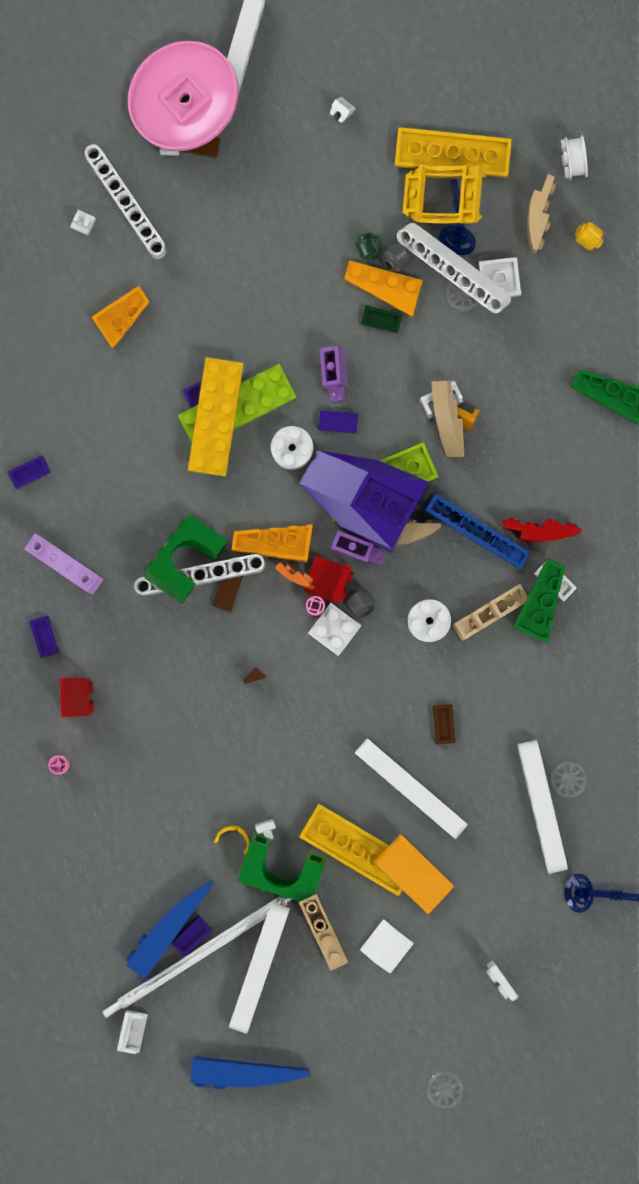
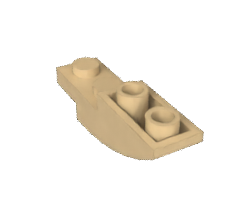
(537, 220)
(417, 531)
(323, 932)

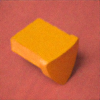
(468, 418)

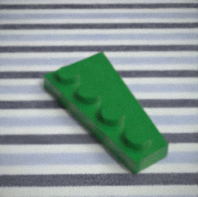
(612, 394)
(539, 608)

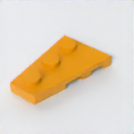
(120, 315)

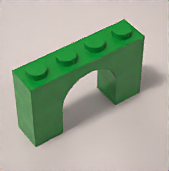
(190, 534)
(256, 873)

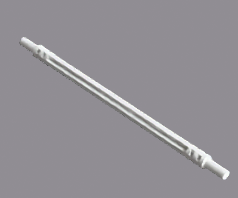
(193, 957)

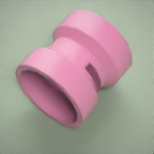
(315, 606)
(59, 764)

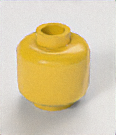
(589, 236)

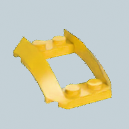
(469, 196)

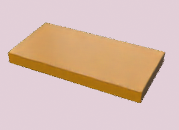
(414, 874)

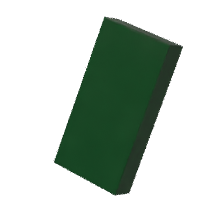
(381, 319)

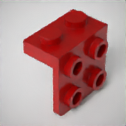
(329, 579)

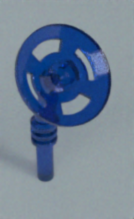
(460, 235)
(588, 891)

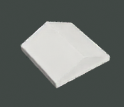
(386, 946)

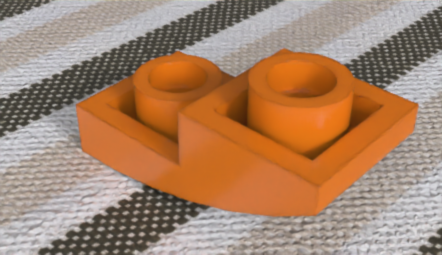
(299, 578)

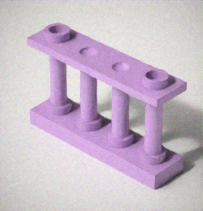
(64, 564)

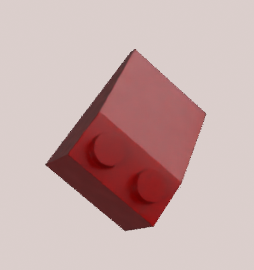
(76, 697)

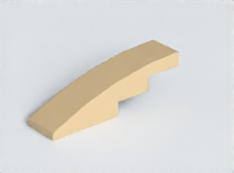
(447, 419)
(490, 612)

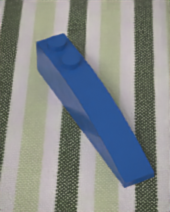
(474, 530)
(164, 932)
(236, 1073)

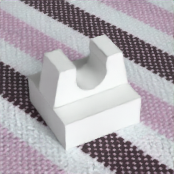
(343, 107)
(83, 222)
(266, 827)

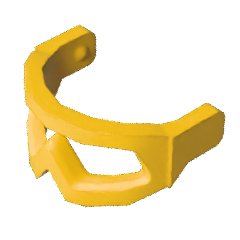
(237, 828)

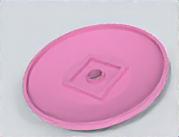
(170, 75)

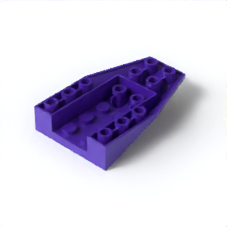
(364, 495)

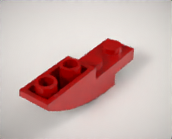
(548, 532)

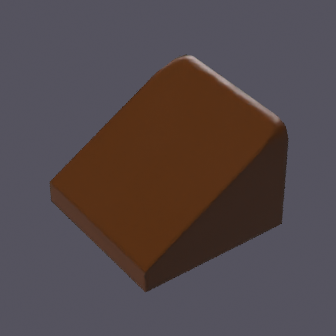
(254, 675)

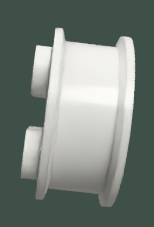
(574, 157)
(292, 436)
(440, 620)

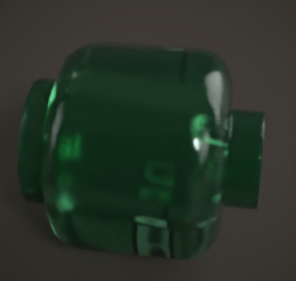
(369, 246)

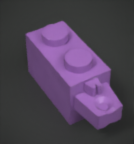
(334, 372)
(357, 548)

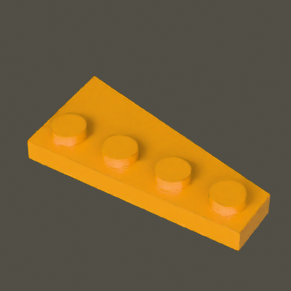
(390, 287)
(280, 543)

